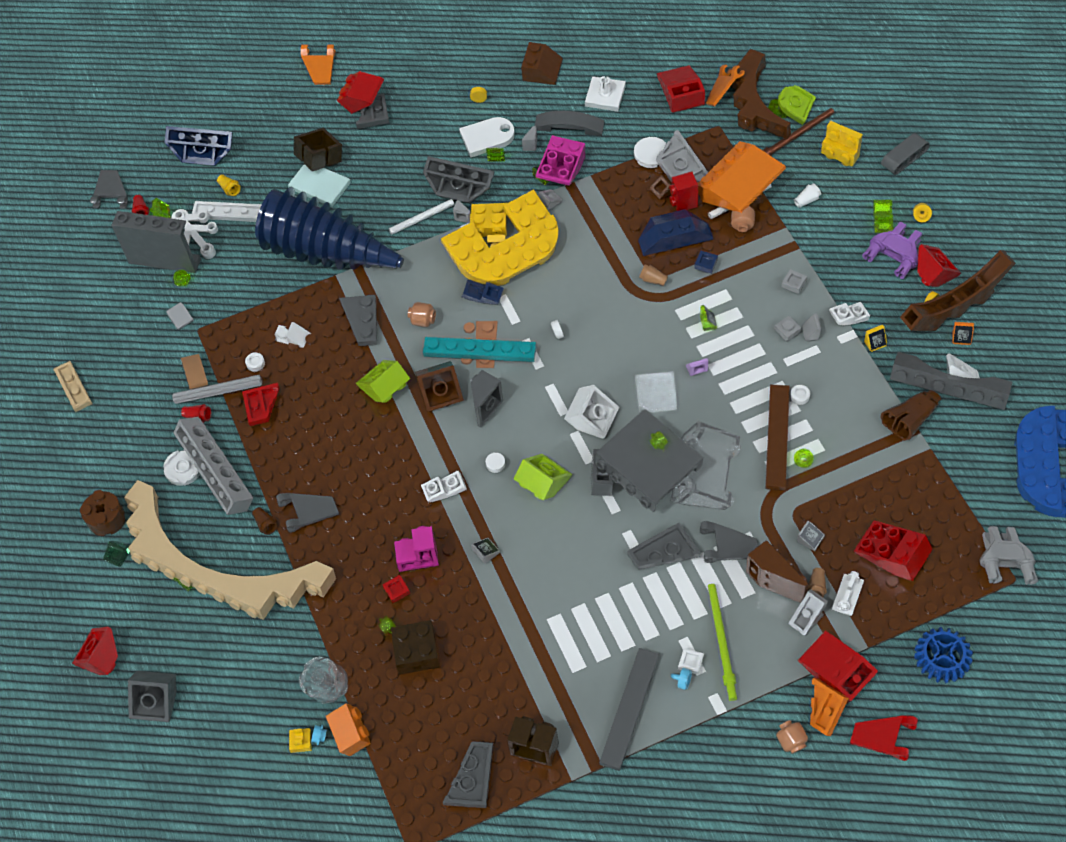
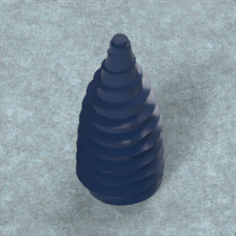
(314, 233)

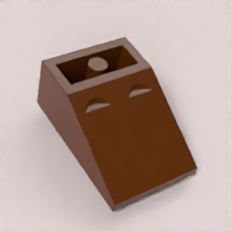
(775, 573)

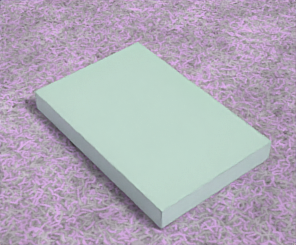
(321, 183)

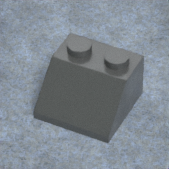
(486, 395)
(151, 696)

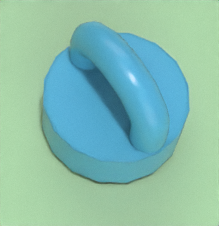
(683, 679)

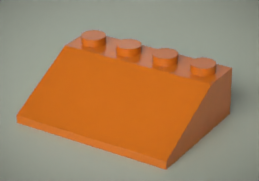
(739, 177)

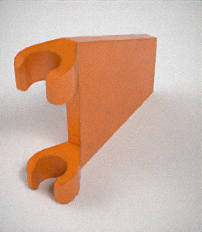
(319, 66)
(723, 83)

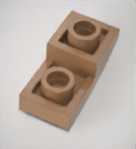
(194, 371)

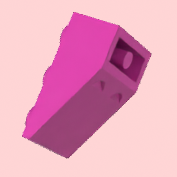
(561, 160)

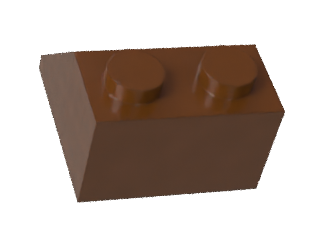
(541, 64)
(439, 386)

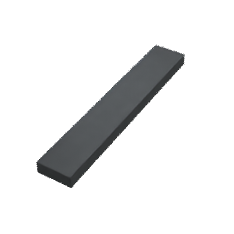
(629, 709)

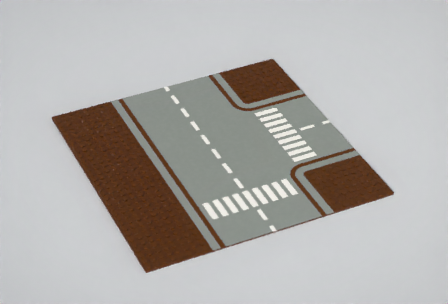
(562, 605)

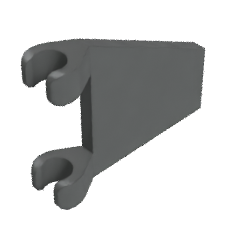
(109, 186)
(308, 508)
(730, 543)

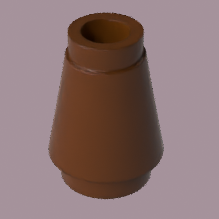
(265, 522)

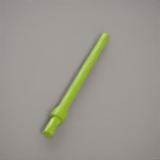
(728, 678)

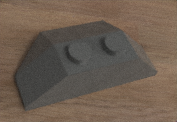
(457, 180)

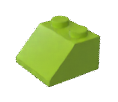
(383, 380)
(541, 476)

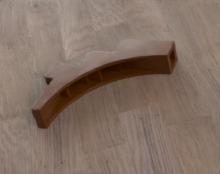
(753, 111)
(975, 290)

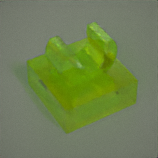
(160, 208)

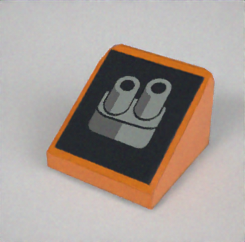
(962, 333)

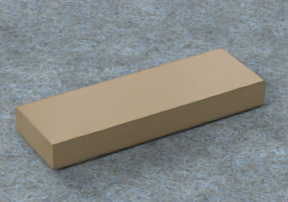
(72, 386)

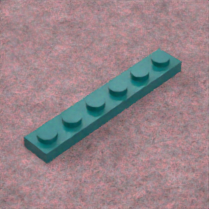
(479, 349)

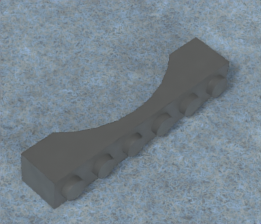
(915, 372)

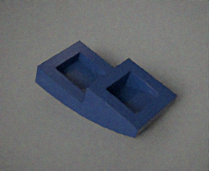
(482, 293)

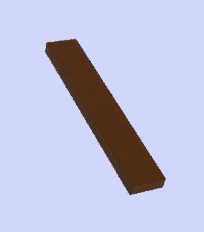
(777, 437)

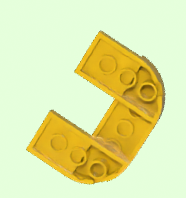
(512, 256)

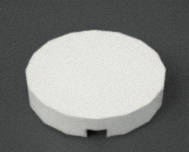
(647, 151)
(180, 469)

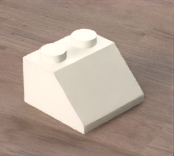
(591, 411)

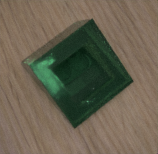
(116, 553)

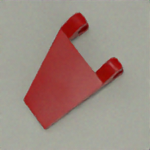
(882, 735)

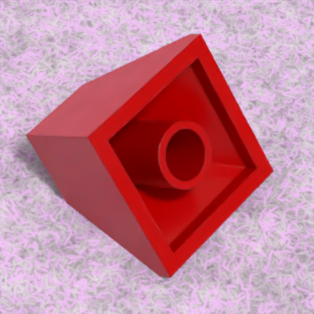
(935, 266)
(98, 652)

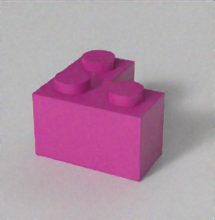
(417, 552)

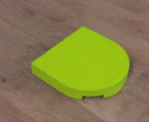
(796, 103)

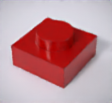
(396, 589)

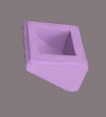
(697, 367)

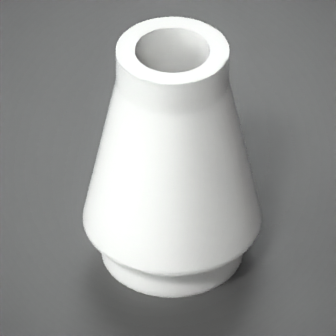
(808, 195)

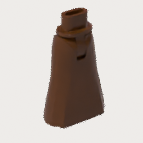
(910, 415)

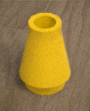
(230, 186)

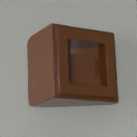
(661, 187)

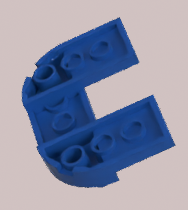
(1038, 460)

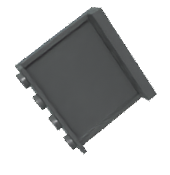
(154, 241)
(642, 468)

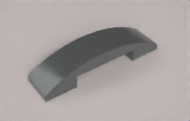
(569, 120)

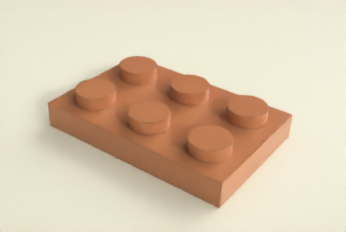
(485, 331)

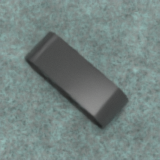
(905, 153)

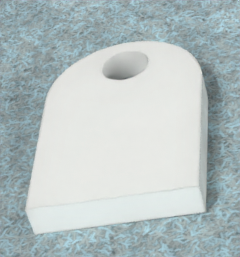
(487, 135)

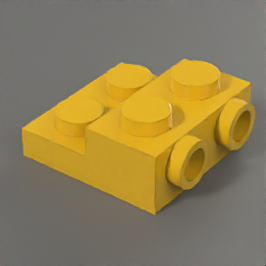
(841, 144)
(489, 219)

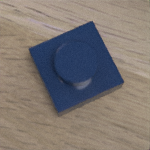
(706, 262)

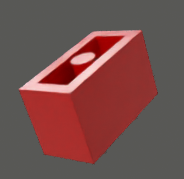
(684, 191)

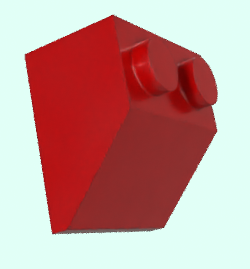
(359, 91)

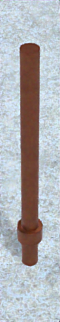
(799, 132)

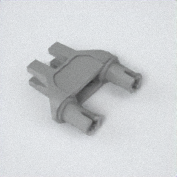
(1006, 551)

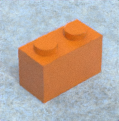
(348, 729)

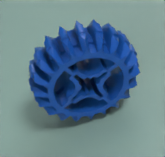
(935, 642)

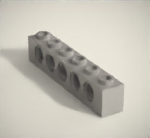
(213, 465)

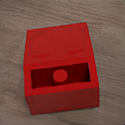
(682, 88)
(894, 549)
(837, 665)

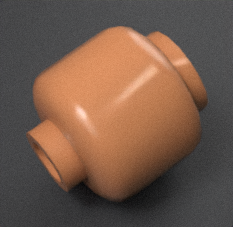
(743, 221)
(422, 314)
(792, 736)

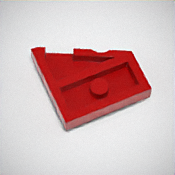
(260, 403)

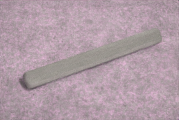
(217, 389)

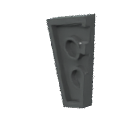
(362, 316)
(664, 548)
(473, 778)

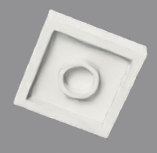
(605, 93)

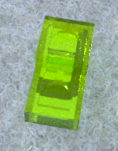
(882, 216)

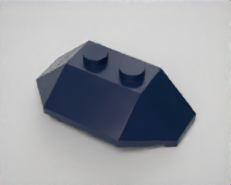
(198, 145)
(673, 231)

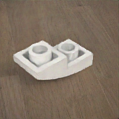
(850, 314)
(443, 488)

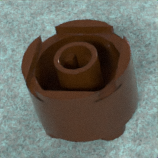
(103, 513)

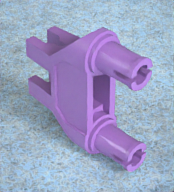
(897, 247)

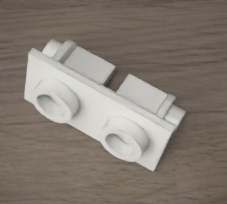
(848, 593)

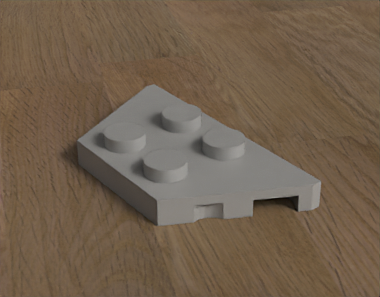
(679, 159)

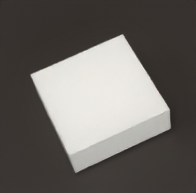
(691, 660)

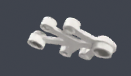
(192, 230)

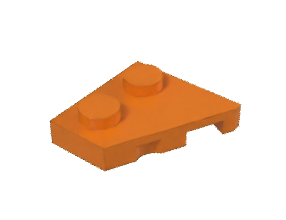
(826, 707)

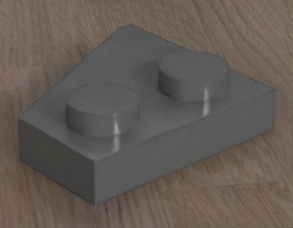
(374, 114)

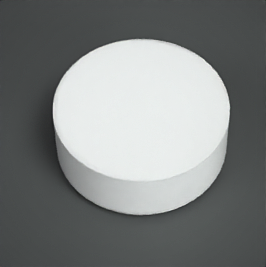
(557, 329)
(255, 362)
(800, 394)
(495, 462)

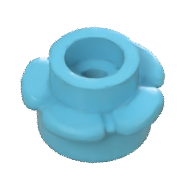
(318, 734)

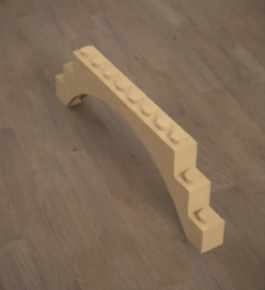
(249, 593)

